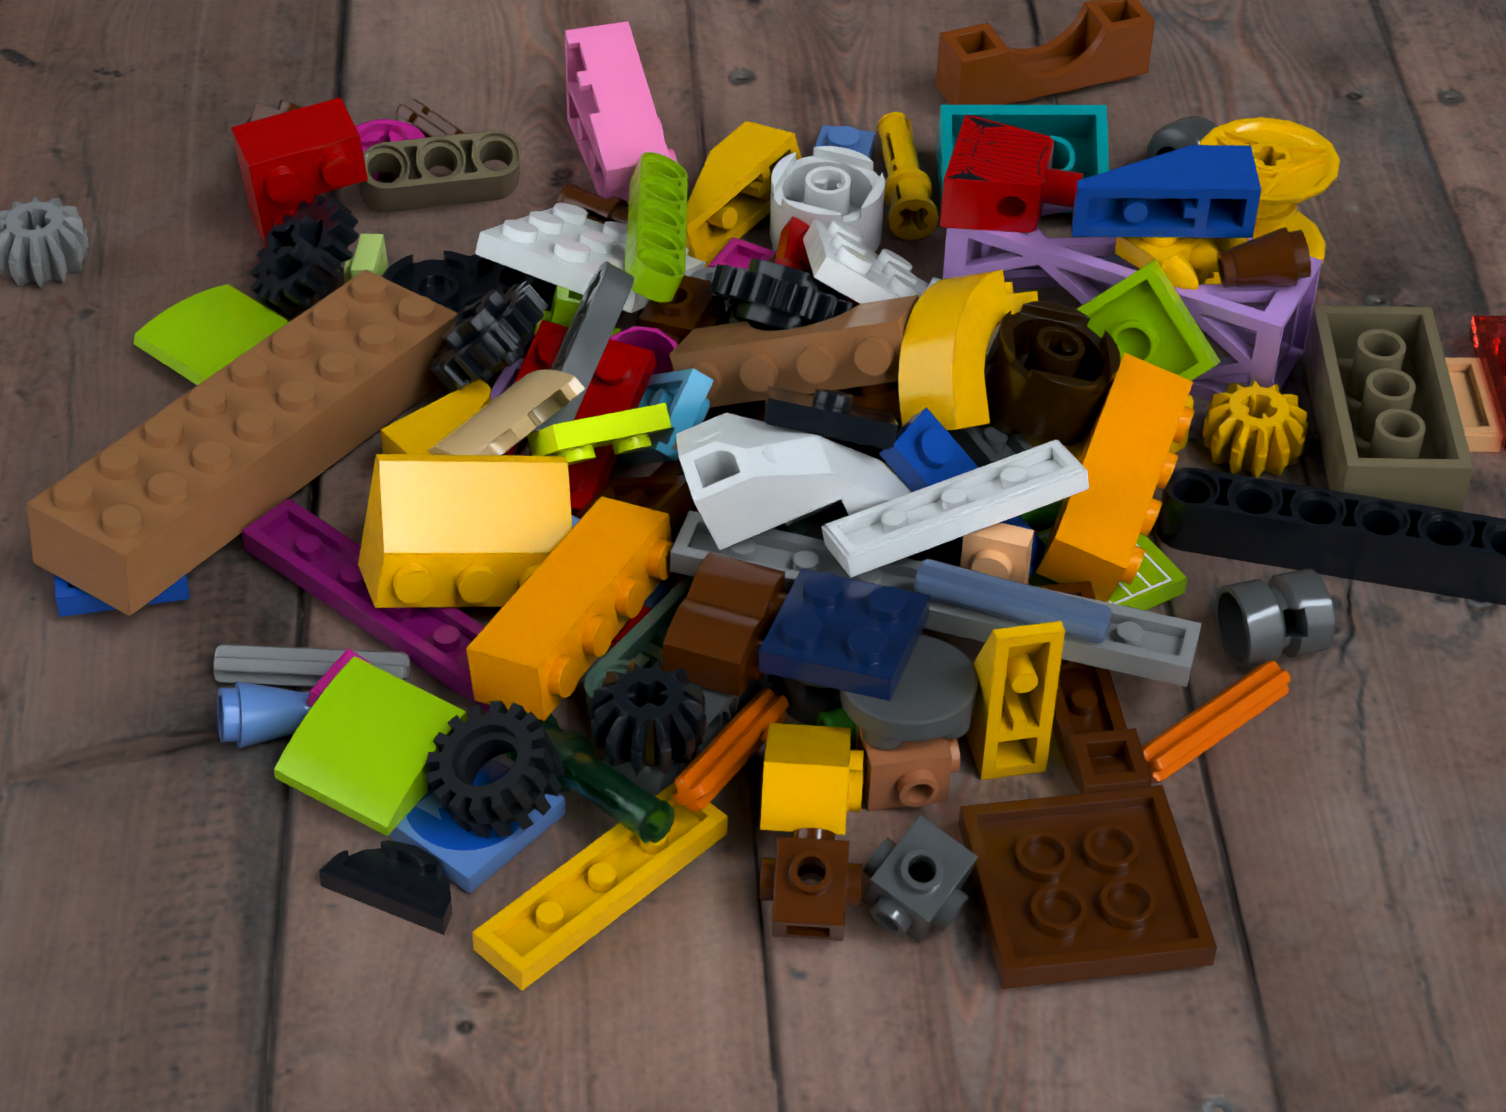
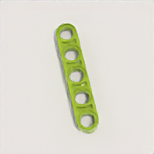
(657, 227)

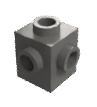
(918, 880)

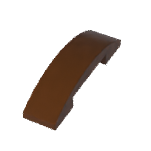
(1091, 724)

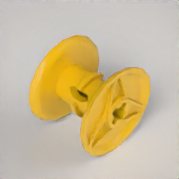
(1291, 168)

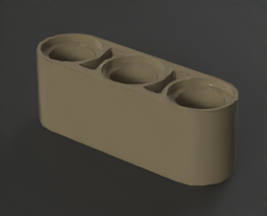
(460, 152)

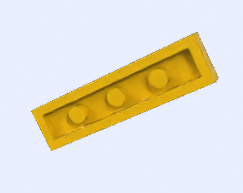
(591, 893)

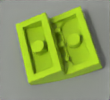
(207, 331)
(367, 745)

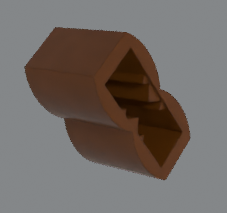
(724, 623)

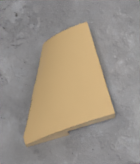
(511, 415)

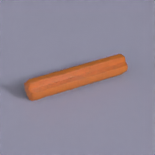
(1215, 720)
(729, 750)

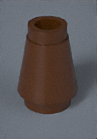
(1266, 261)

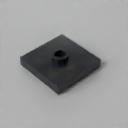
(830, 415)

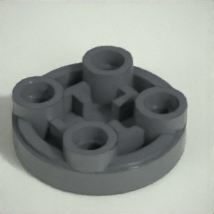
(928, 703)

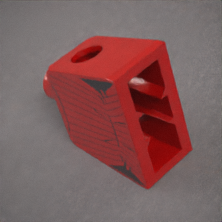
(1002, 178)

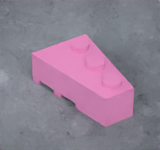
(610, 105)

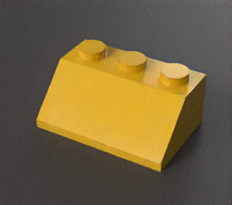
(460, 527)

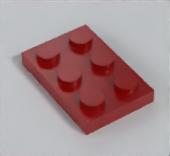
(615, 387)

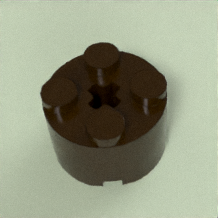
(1048, 373)

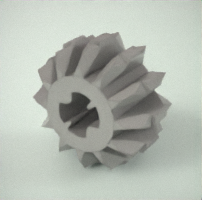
(41, 242)

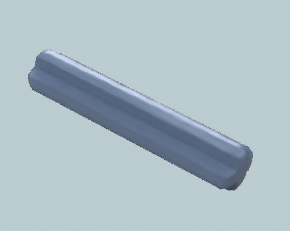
(1012, 600)

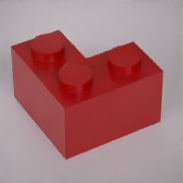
(296, 158)

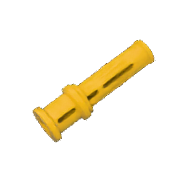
(906, 185)

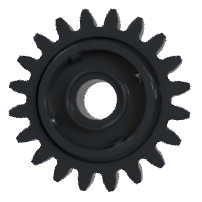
(776, 295)

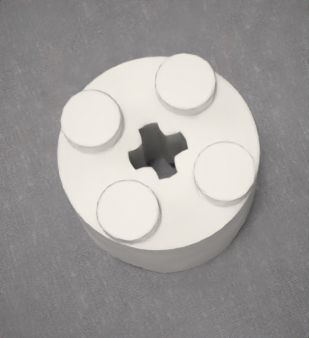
(826, 188)

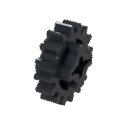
(304, 254)
(488, 336)

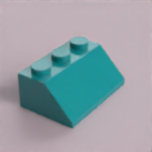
(1077, 133)

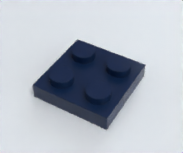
(844, 634)

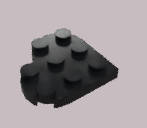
(462, 280)

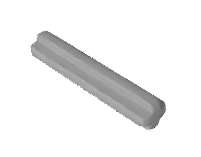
(294, 664)

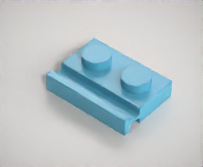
(686, 404)

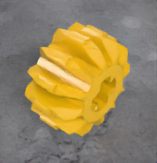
(1255, 429)

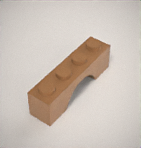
(832, 355)

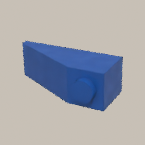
(1174, 194)

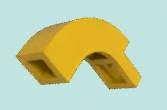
(948, 346)

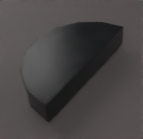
(394, 880)

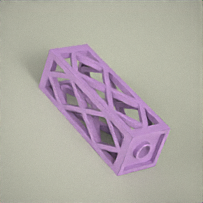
(1265, 316)

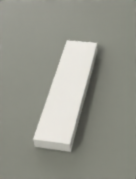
(954, 507)

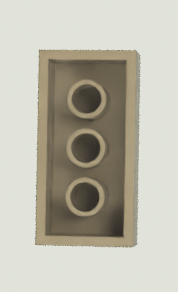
(1386, 405)

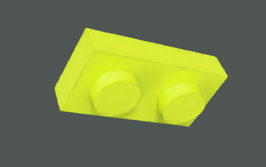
(624, 430)

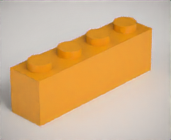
(1125, 463)
(571, 607)

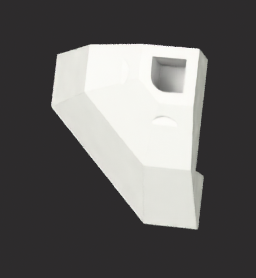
(766, 475)

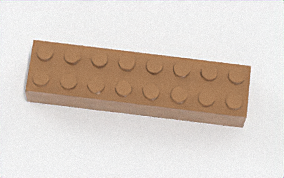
(238, 443)

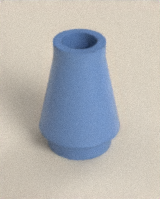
(258, 713)

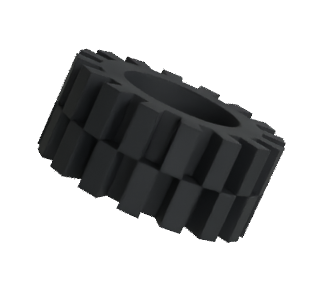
(477, 743)

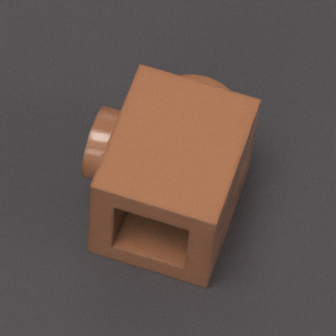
(907, 774)

